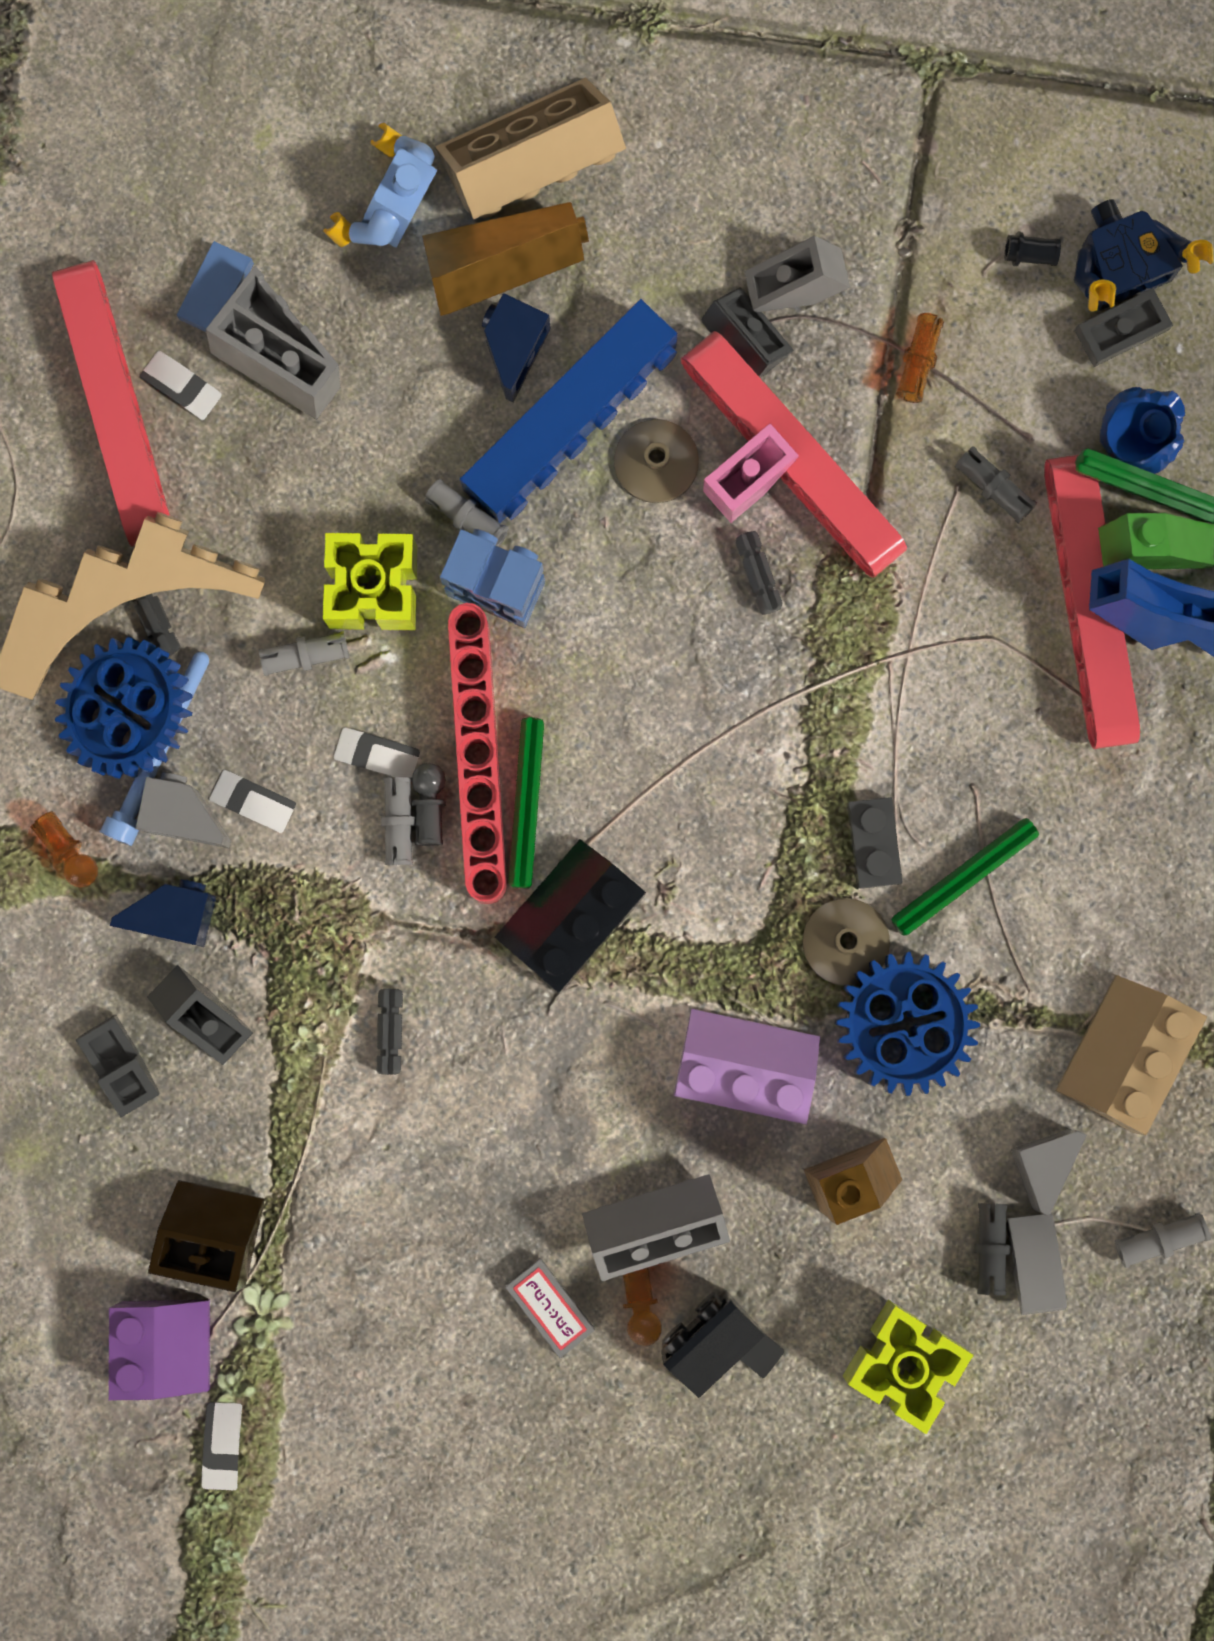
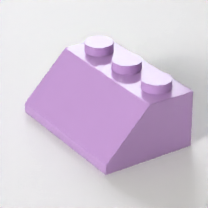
(748, 1066)

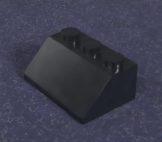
(570, 915)

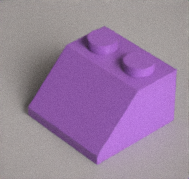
(158, 1349)

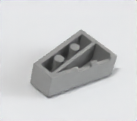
(272, 347)

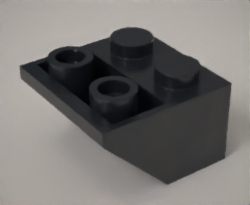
(710, 1343)

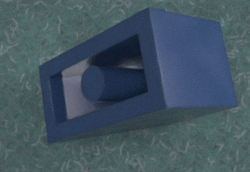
(514, 340)
(171, 913)

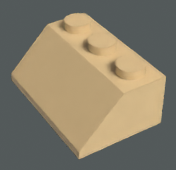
(1131, 1054)

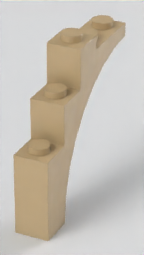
(158, 563)

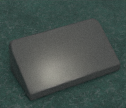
(747, 331)

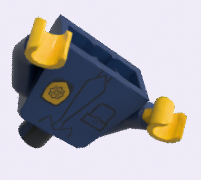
(1132, 256)

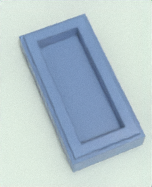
(214, 285)

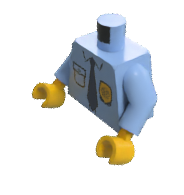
(395, 197)

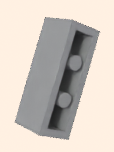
(655, 1227)

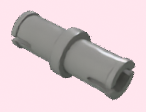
(463, 512)
(303, 653)
(398, 821)
(1162, 1240)

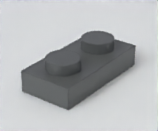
(1123, 327)
(874, 843)

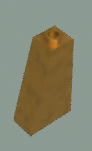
(502, 254)
(854, 1181)

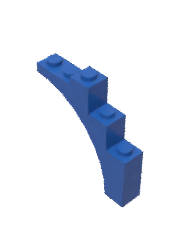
(1152, 606)

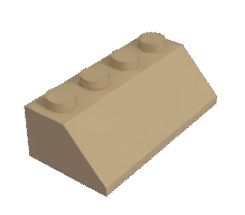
(532, 148)

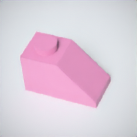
(749, 473)

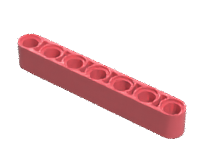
(110, 396)
(814, 474)
(1096, 644)
(477, 732)

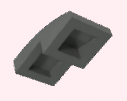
(118, 1065)

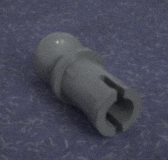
(428, 782)

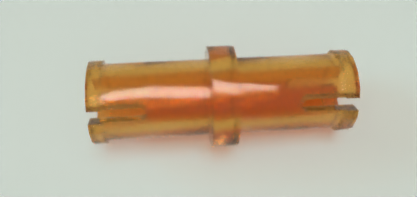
(920, 358)

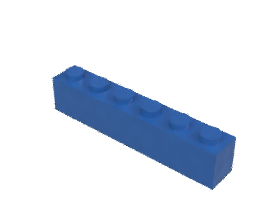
(570, 412)

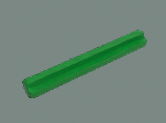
(1145, 484)
(526, 803)
(965, 876)

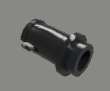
(1032, 250)

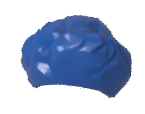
(1143, 428)

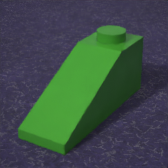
(1158, 541)

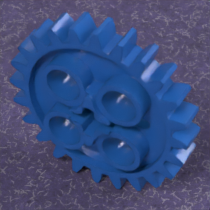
(101, 741)
(916, 1062)

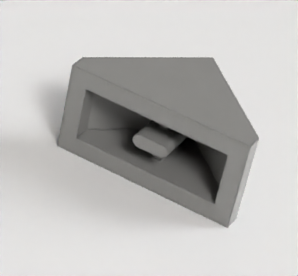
(1046, 1166)

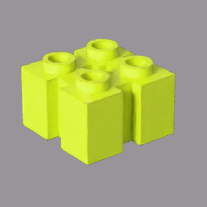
(353, 563)
(913, 1393)

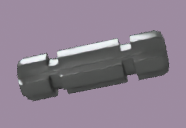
(758, 572)
(156, 623)
(389, 1031)

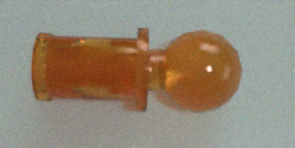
(79, 869)
(643, 1326)

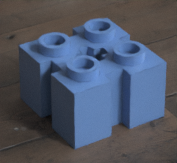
(493, 577)

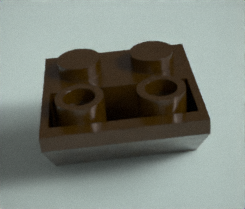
(207, 1236)

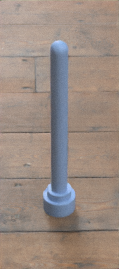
(123, 822)

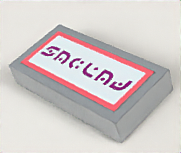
(550, 1308)

